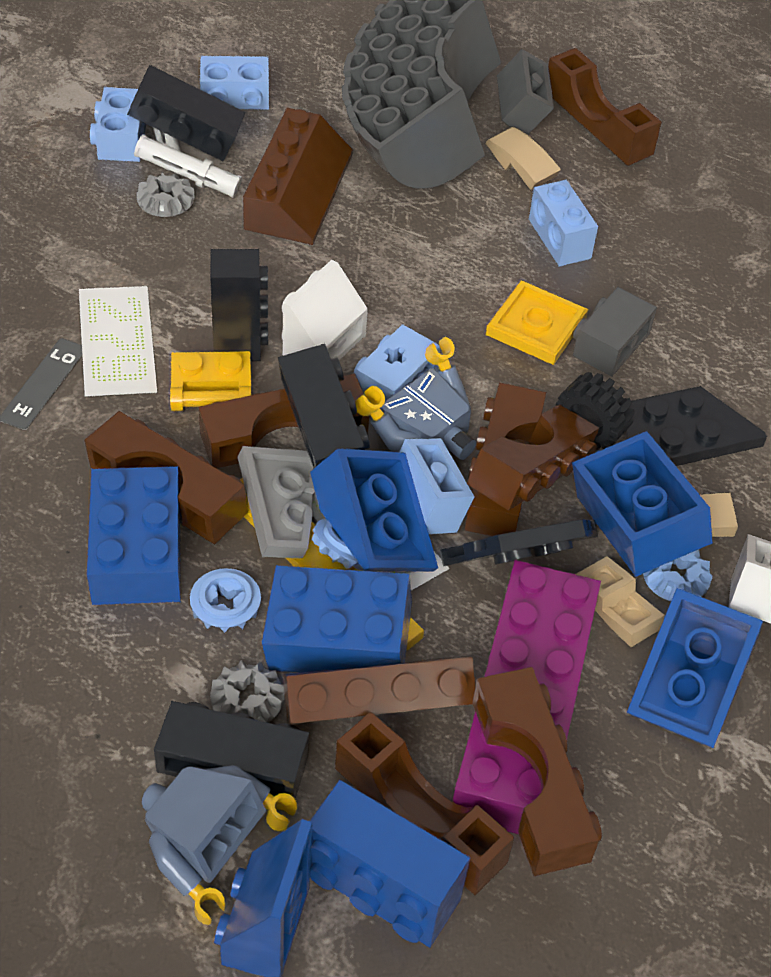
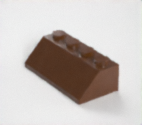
(296, 178)

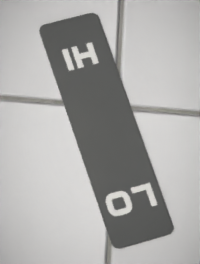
(42, 384)

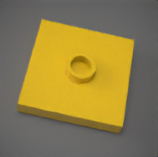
(536, 322)

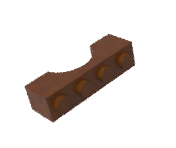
(576, 87)
(510, 416)
(248, 419)
(517, 471)
(208, 497)
(379, 689)
(382, 769)
(557, 824)

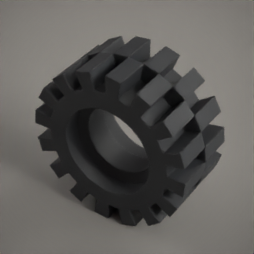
(600, 405)

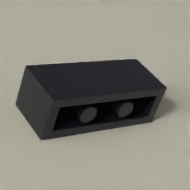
(186, 113)
(238, 302)
(319, 403)
(214, 739)

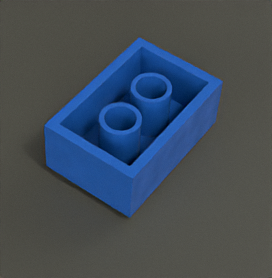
(642, 503)
(134, 536)
(336, 619)
(386, 864)

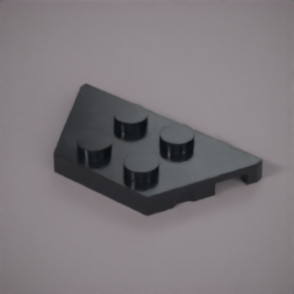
(693, 426)
(518, 544)

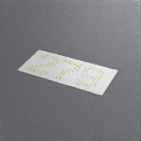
(117, 341)

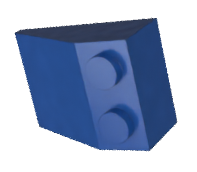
(375, 509)
(695, 667)
(267, 904)

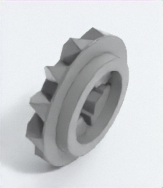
(162, 203)
(267, 686)

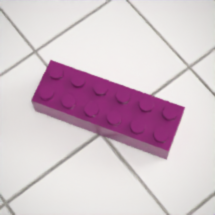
(540, 627)

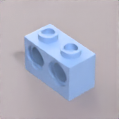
(236, 80)
(115, 131)
(563, 222)

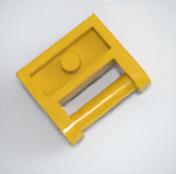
(208, 378)

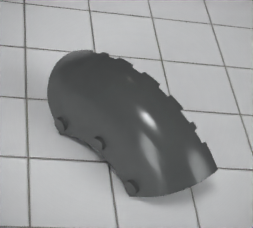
(413, 87)

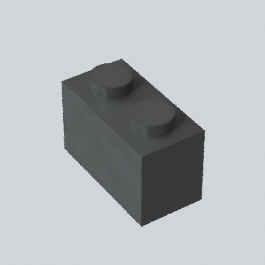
(525, 92)
(613, 331)

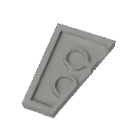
(279, 498)

